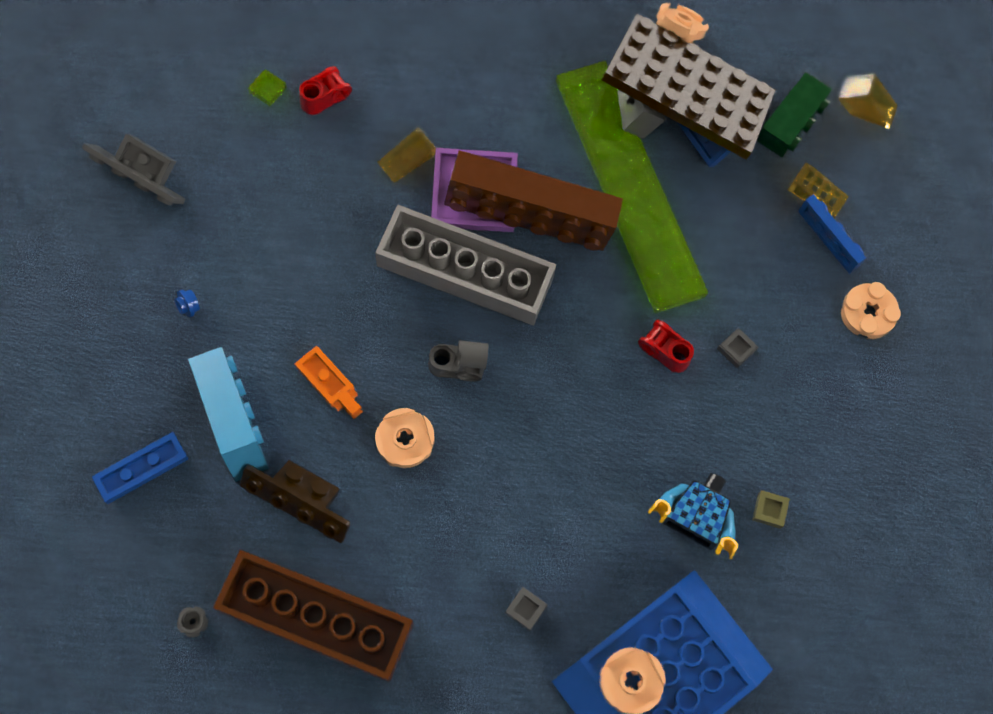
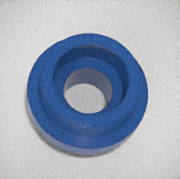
(186, 303)

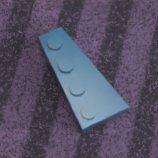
(227, 412)

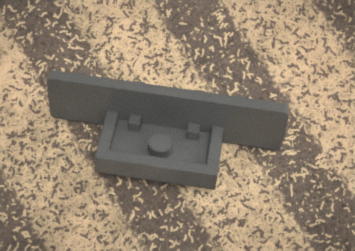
(142, 164)

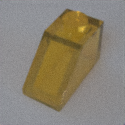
(868, 99)

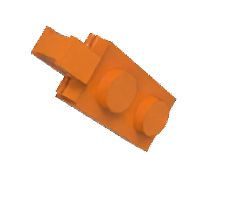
(329, 381)

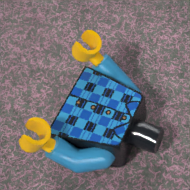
(700, 514)

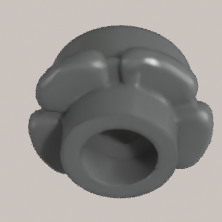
(184, 621)

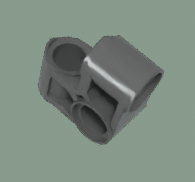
(465, 361)

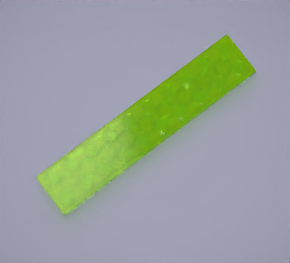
(626, 172)

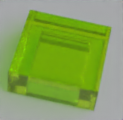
(267, 87)

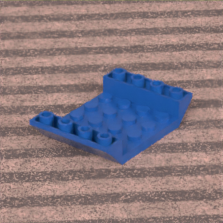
(696, 641)

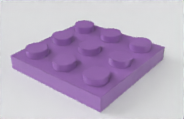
(443, 170)

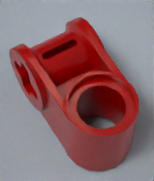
(327, 89)
(663, 342)

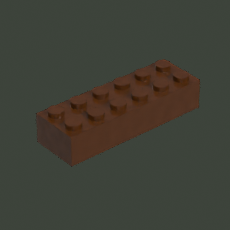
(532, 201)
(314, 615)

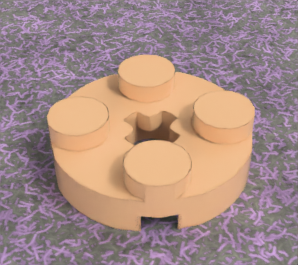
(682, 22)
(881, 300)
(397, 453)
(649, 688)

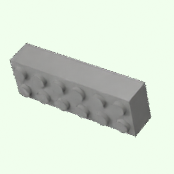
(465, 264)

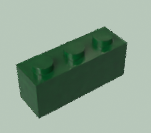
(795, 115)

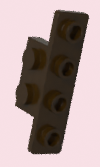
(300, 496)

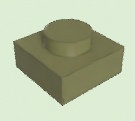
(771, 509)

